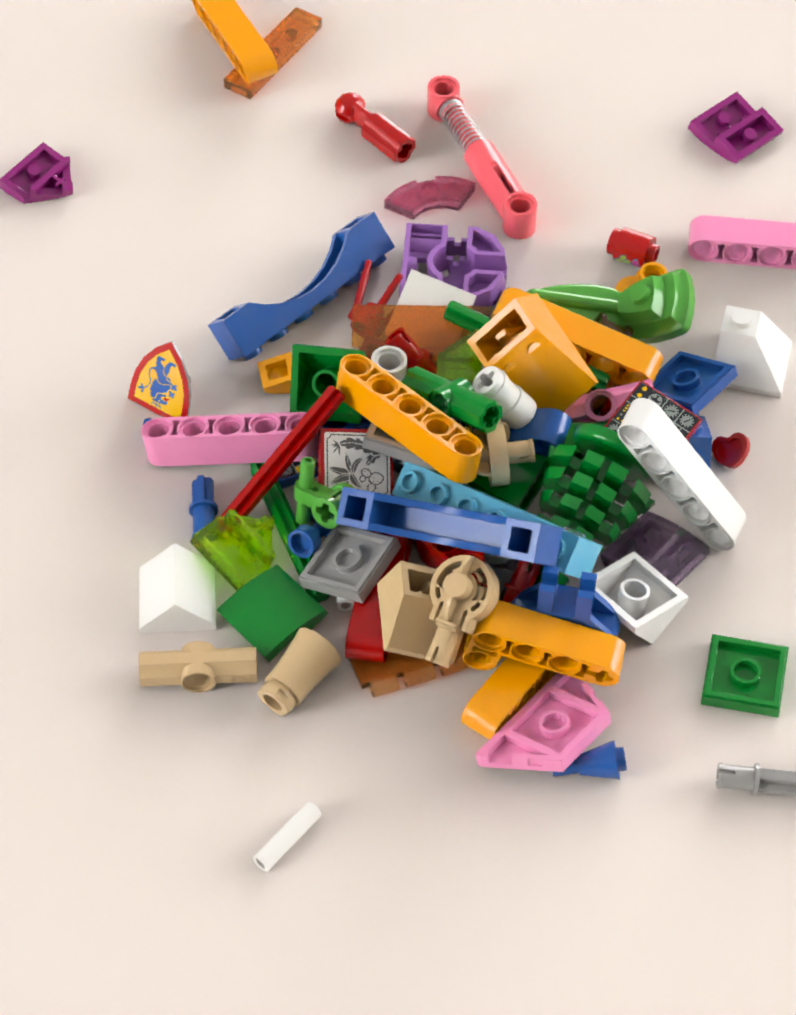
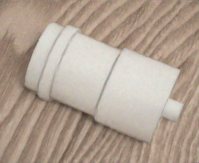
(516, 404)

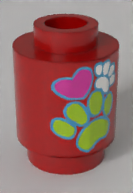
(632, 247)

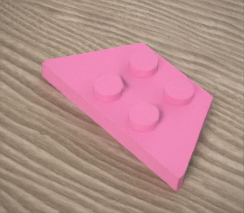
(548, 728)

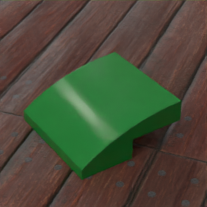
(271, 611)

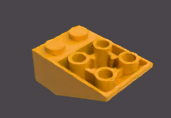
(534, 353)

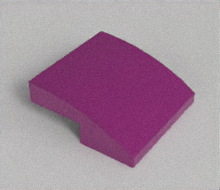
(735, 128)

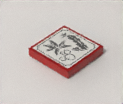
(346, 461)

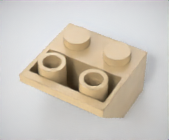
(406, 610)

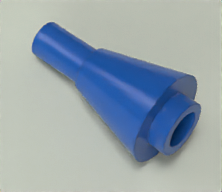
(602, 762)

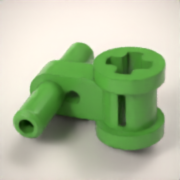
(316, 497)

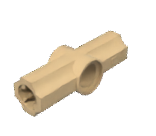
(198, 666)

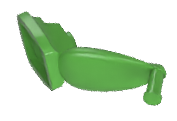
(653, 307)

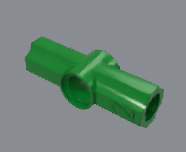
(455, 399)

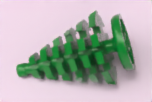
(594, 487)

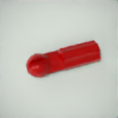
(375, 127)

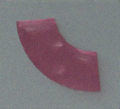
(416, 198)

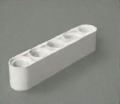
(681, 474)

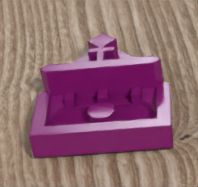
(39, 176)

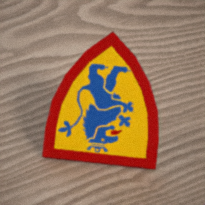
(162, 382)

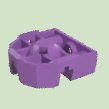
(479, 273)

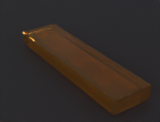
(284, 43)

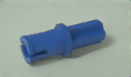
(203, 507)

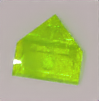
(237, 546)

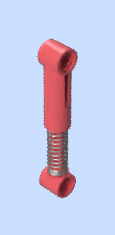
(513, 205)

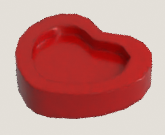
(731, 450)

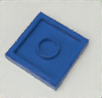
(693, 380)

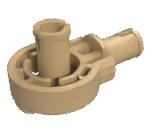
(499, 453)
(459, 602)

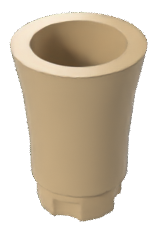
(298, 671)

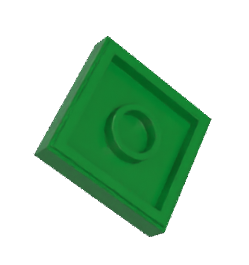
(745, 675)

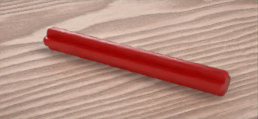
(287, 452)

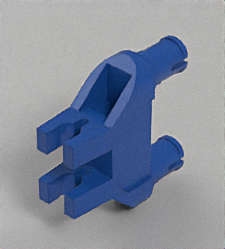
(569, 603)

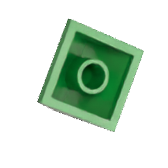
(312, 373)

